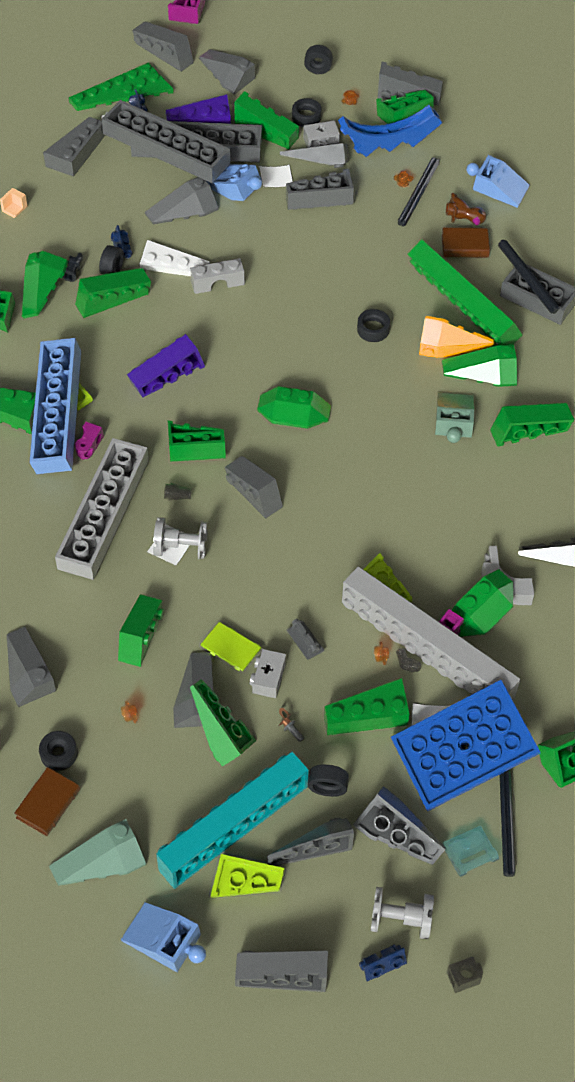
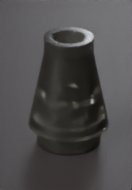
(176, 492)

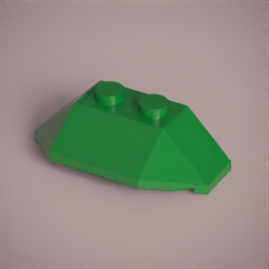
(293, 407)
(485, 604)

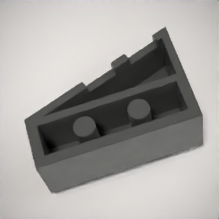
(255, 486)

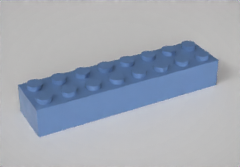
(55, 406)

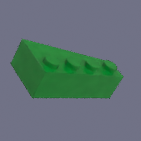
(274, 127)
(17, 408)
(530, 422)

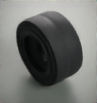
(321, 52)
(111, 260)
(58, 739)

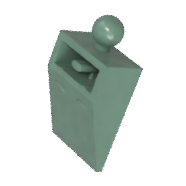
(454, 416)

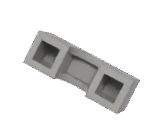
(205, 275)

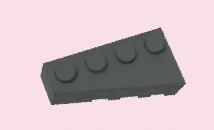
(165, 44)
(398, 82)
(75, 147)
(320, 191)
(282, 970)

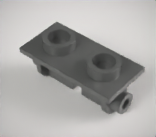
(304, 639)

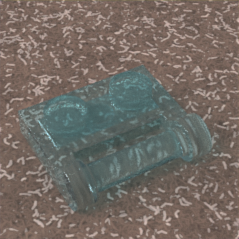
(467, 845)

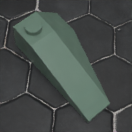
(104, 855)

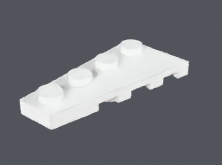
(168, 260)

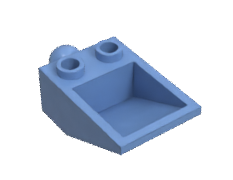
(237, 181)
(498, 181)
(160, 936)

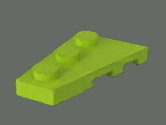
(244, 877)

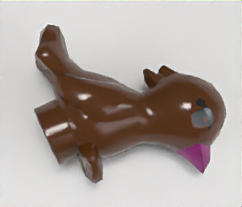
(460, 210)

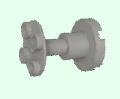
(172, 538)
(411, 914)

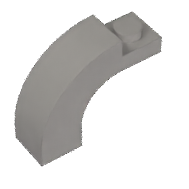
(522, 587)

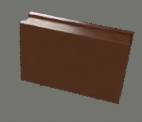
(465, 242)
(47, 801)

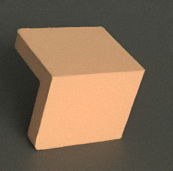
(13, 202)

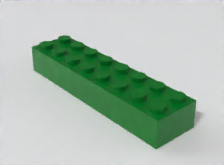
(464, 295)

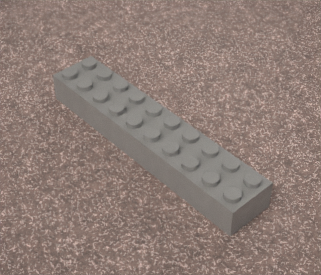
(423, 635)

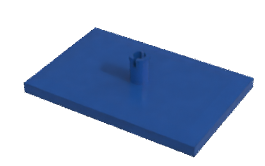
(437, 752)

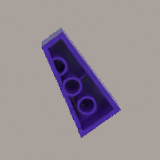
(206, 111)
(166, 366)

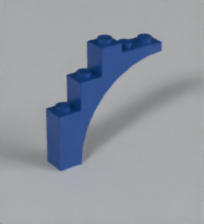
(388, 136)

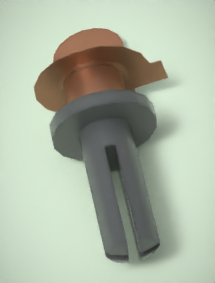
(289, 725)

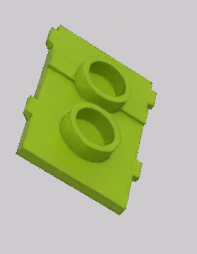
(231, 646)

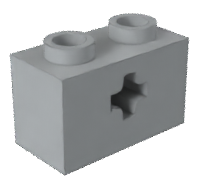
(321, 134)
(274, 665)

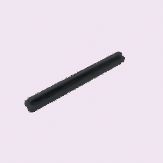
(418, 192)
(528, 276)
(507, 826)

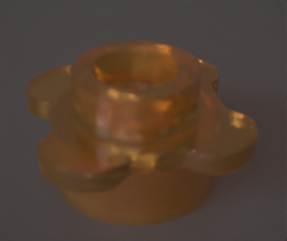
(350, 97)
(403, 179)
(381, 653)
(129, 712)

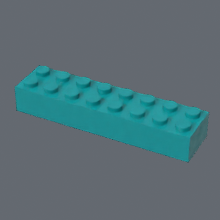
(232, 819)

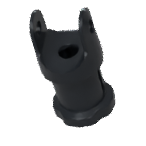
(73, 266)

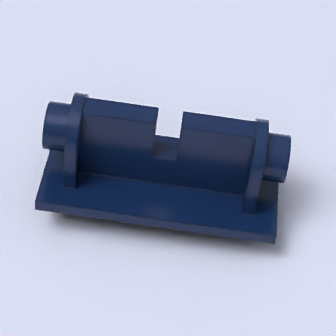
(138, 101)
(121, 240)
(391, 959)

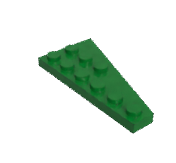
(143, 79)

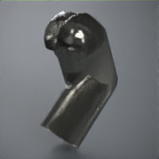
(407, 663)

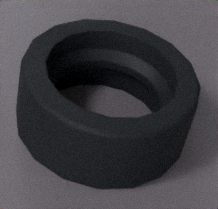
(306, 104)
(373, 335)
(328, 780)

